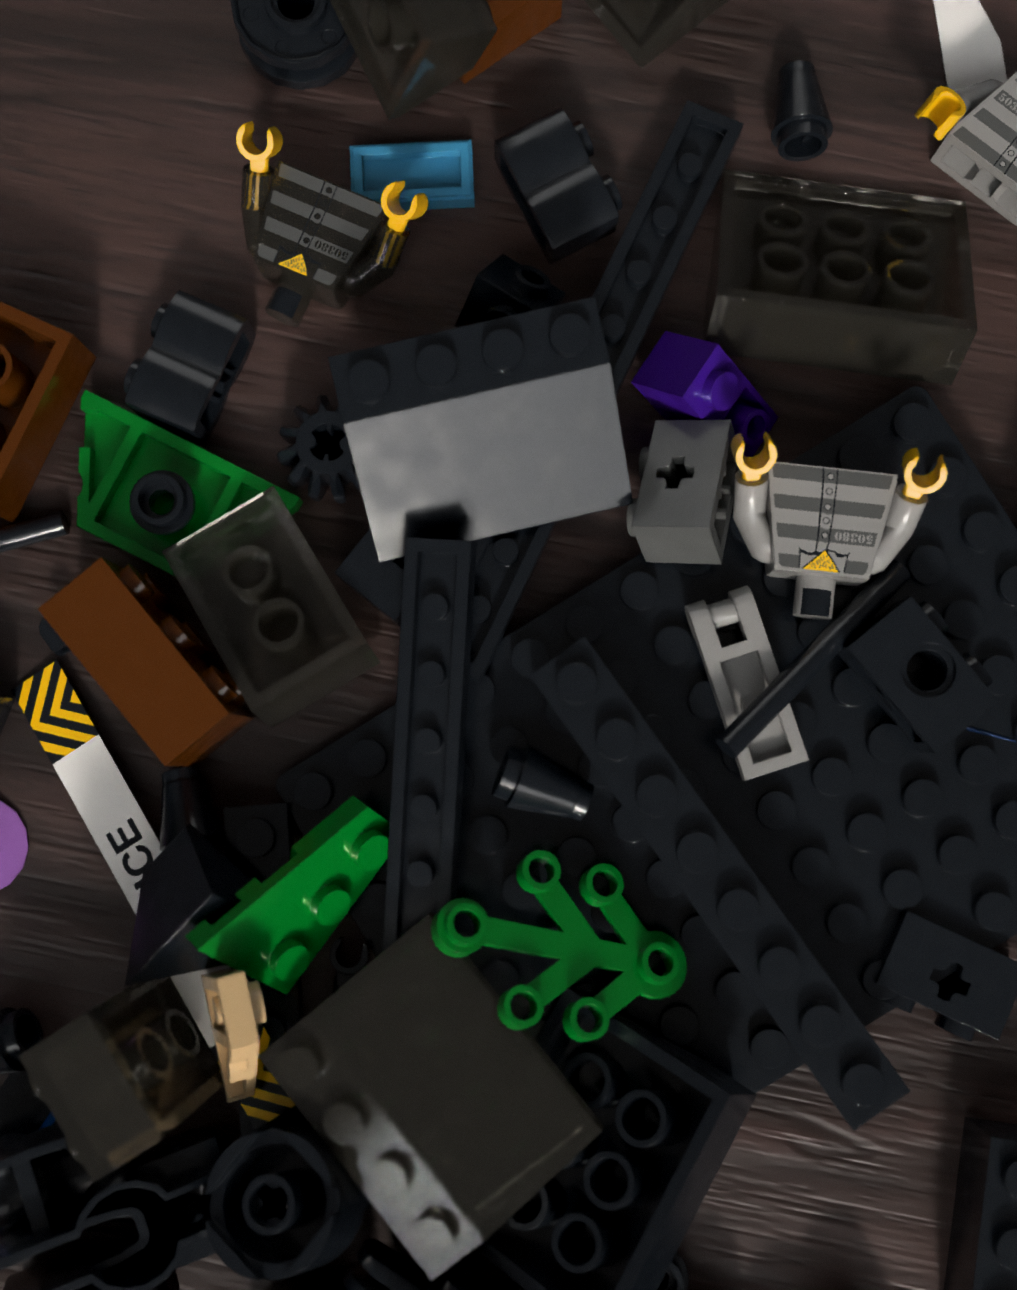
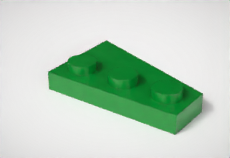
(297, 909)

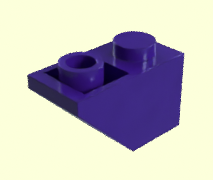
(700, 382)

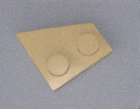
(234, 1012)

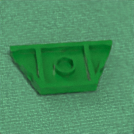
(124, 449)

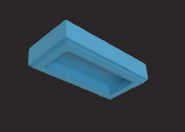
(434, 168)

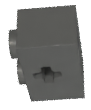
(685, 492)

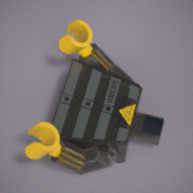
(316, 234)

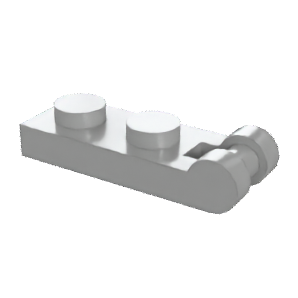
(740, 675)

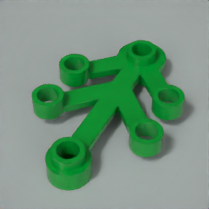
(573, 946)

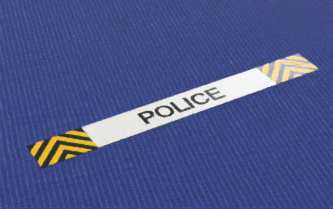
(122, 837)

